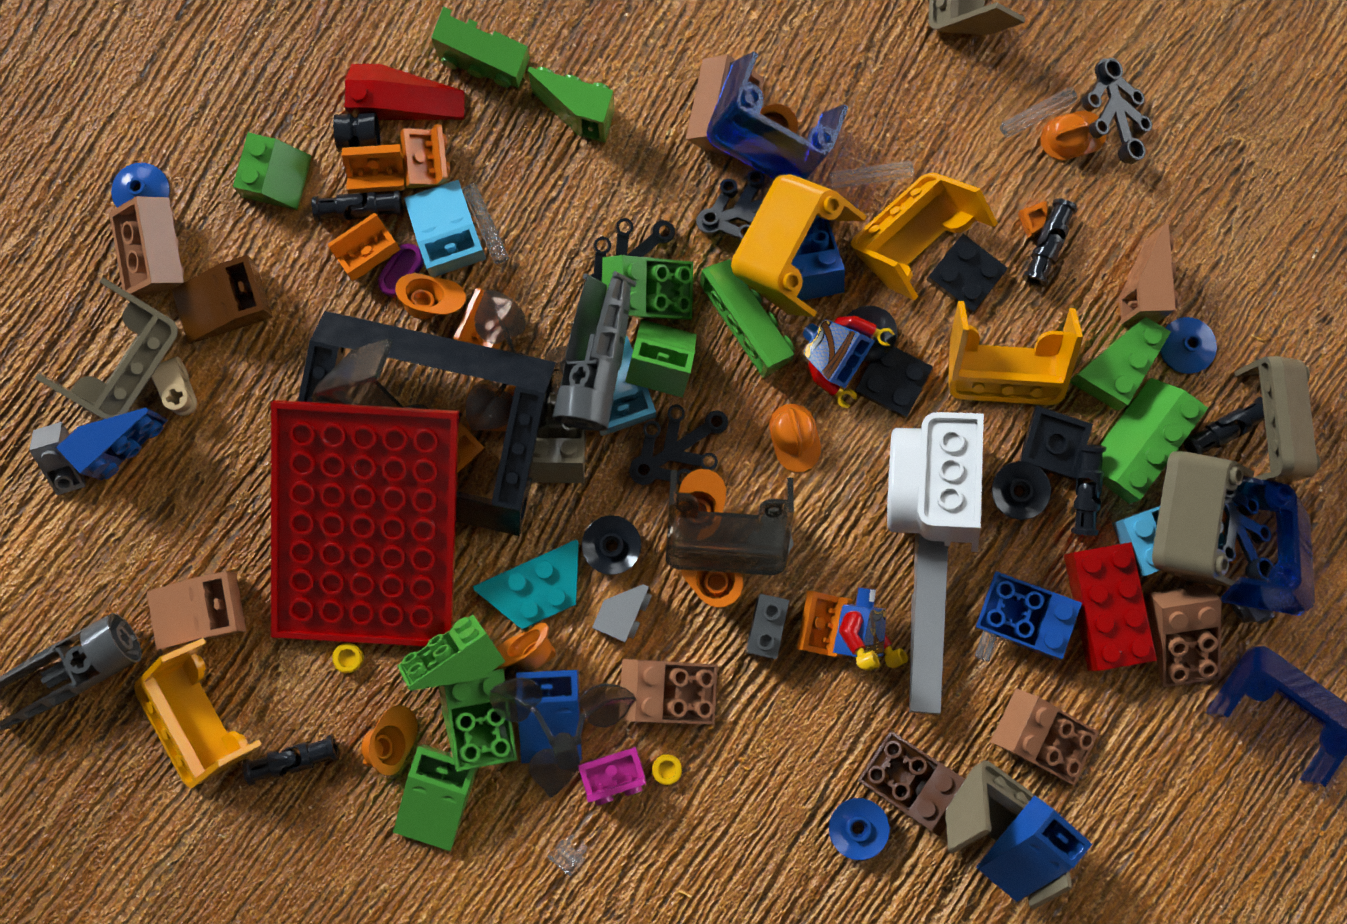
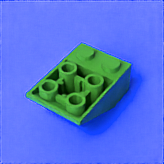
(580, 105)
(661, 286)
(661, 358)
(452, 658)
(473, 727)
(434, 798)

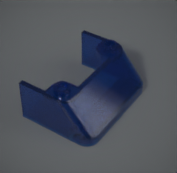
(761, 142)
(1292, 579)
(1264, 673)

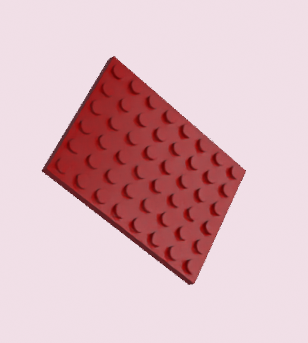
(362, 522)

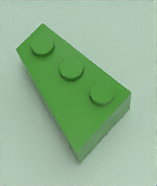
(479, 52)
(1122, 365)

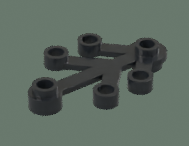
(1109, 77)
(744, 209)
(622, 243)
(674, 449)
(1237, 526)

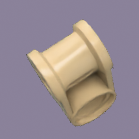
(172, 382)

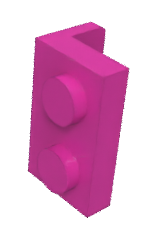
(612, 775)

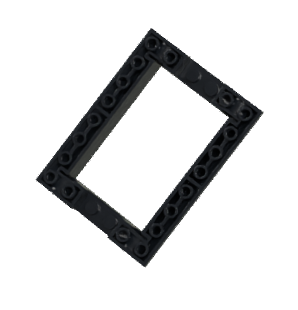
(529, 405)

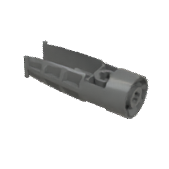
(594, 354)
(106, 644)

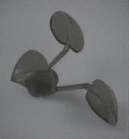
(495, 320)
(555, 767)

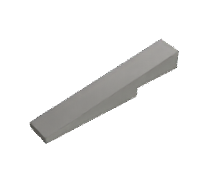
(927, 625)

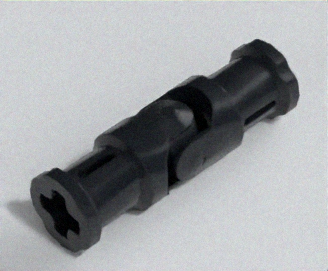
(353, 206)
(1050, 242)
(1226, 428)
(1088, 494)
(289, 761)

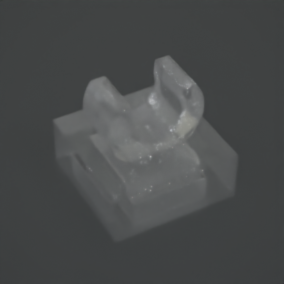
(567, 857)

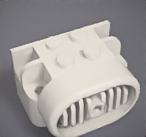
(937, 478)

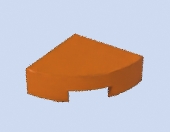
(1033, 218)

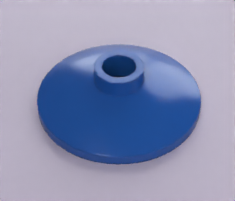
(151, 178)
(1180, 355)
(871, 838)

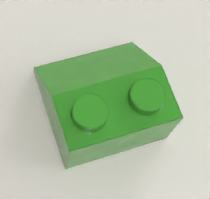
(271, 172)

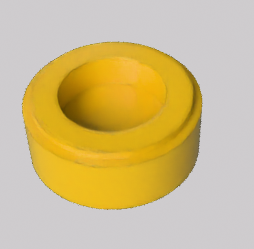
(348, 658)
(667, 769)

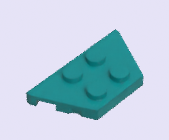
(535, 587)

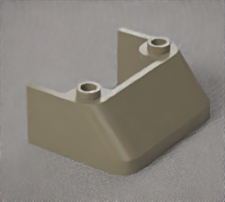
(971, 17)
(118, 394)
(1286, 417)
(1193, 517)
(988, 806)

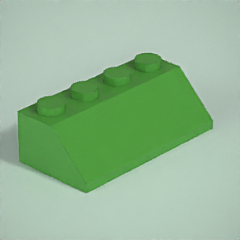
(747, 318)
(1146, 437)

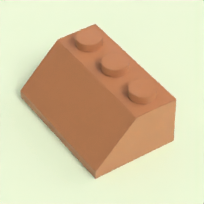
(709, 87)
(146, 245)

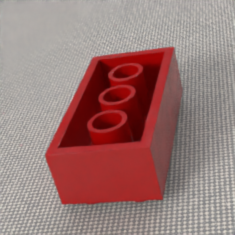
(1112, 609)

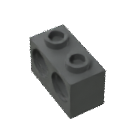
(767, 626)

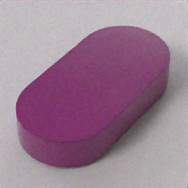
(403, 262)

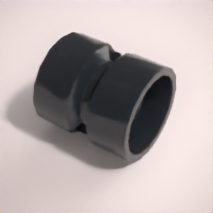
(356, 131)

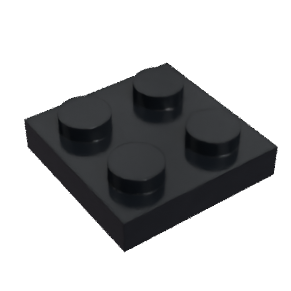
(967, 273)
(894, 381)
(1054, 442)

